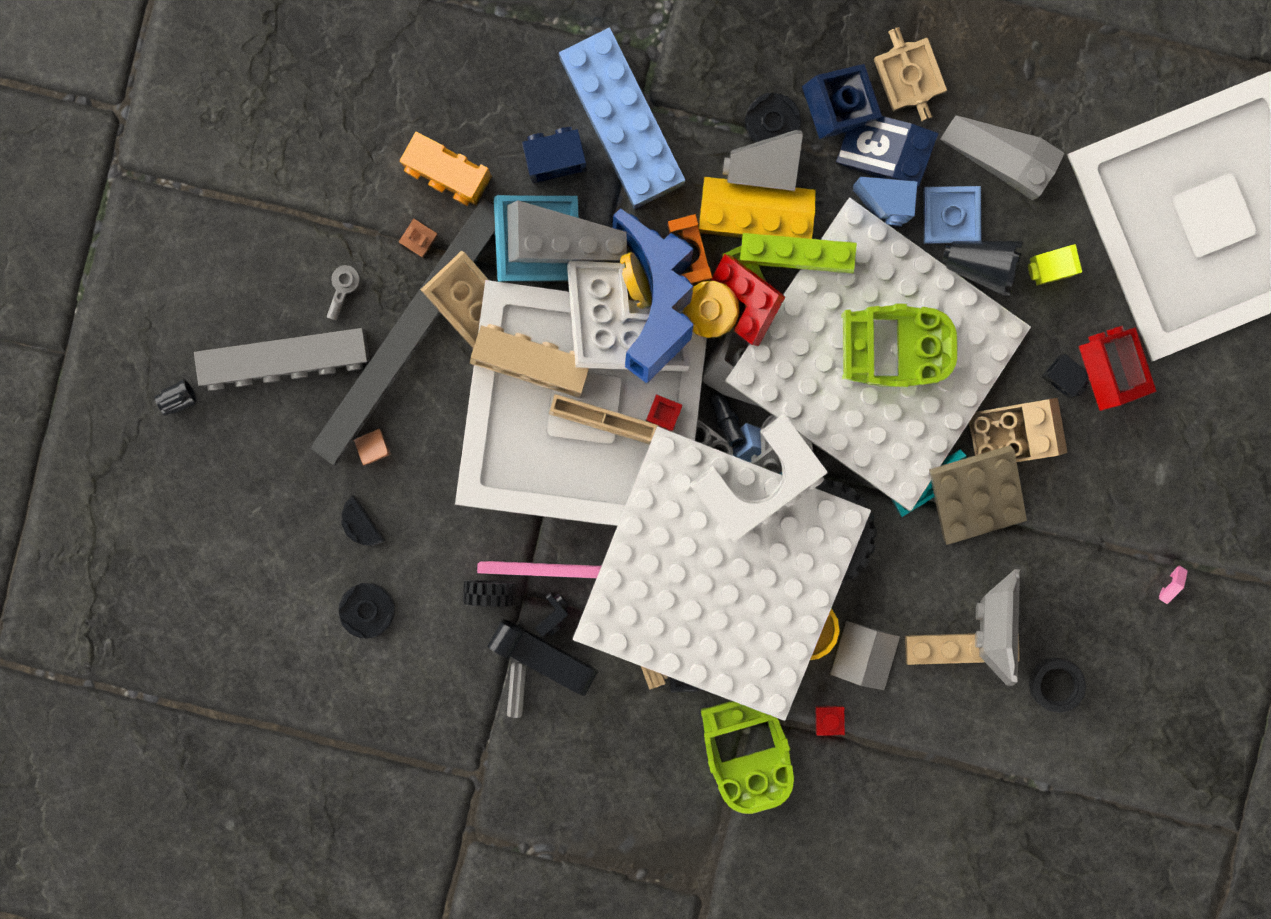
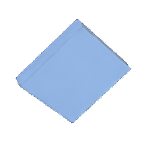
(952, 214)

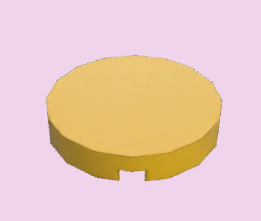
(636, 280)
(712, 309)

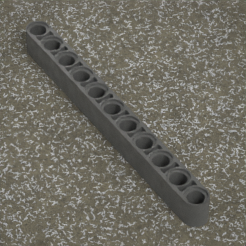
(399, 344)

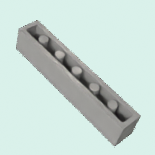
(282, 357)

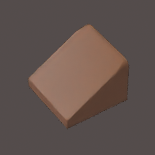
(372, 447)

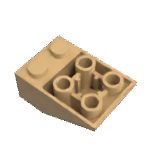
(1030, 429)

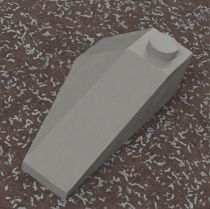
(1012, 156)
(722, 361)

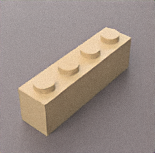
(528, 360)

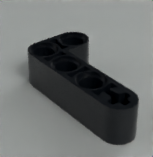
(542, 657)

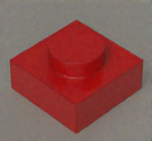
(664, 412)
(829, 720)

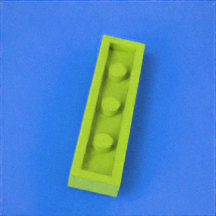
(798, 253)

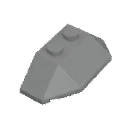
(1000, 628)

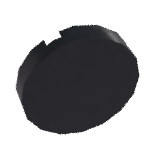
(771, 116)
(366, 610)

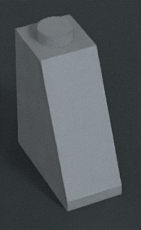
(766, 162)

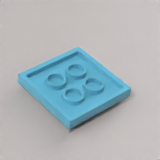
(521, 271)

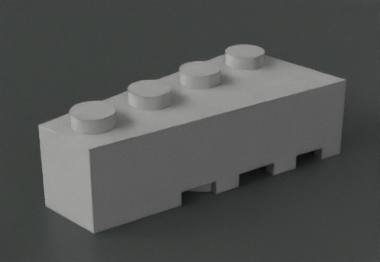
(555, 237)

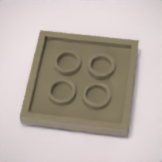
(978, 494)

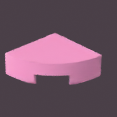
(1177, 584)

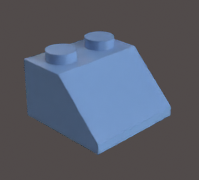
(888, 198)

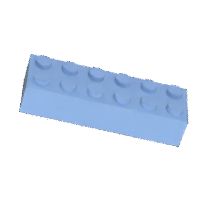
(622, 118)

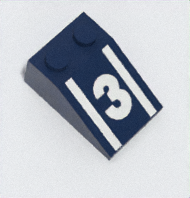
(888, 149)

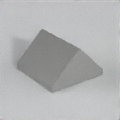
(864, 656)

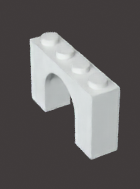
(799, 471)

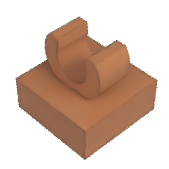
(418, 238)

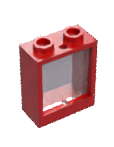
(1117, 367)

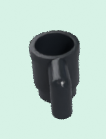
(176, 398)

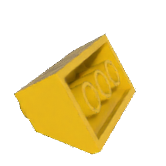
(741, 209)

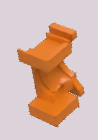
(688, 229)

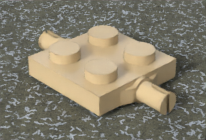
(910, 74)

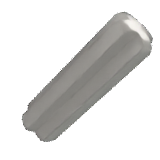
(516, 690)

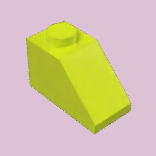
(1055, 265)

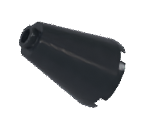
(985, 262)

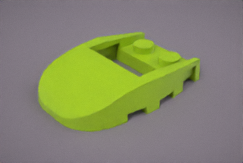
(923, 345)
(753, 780)

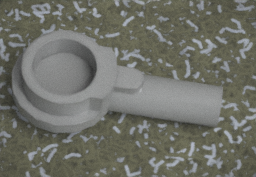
(345, 280)

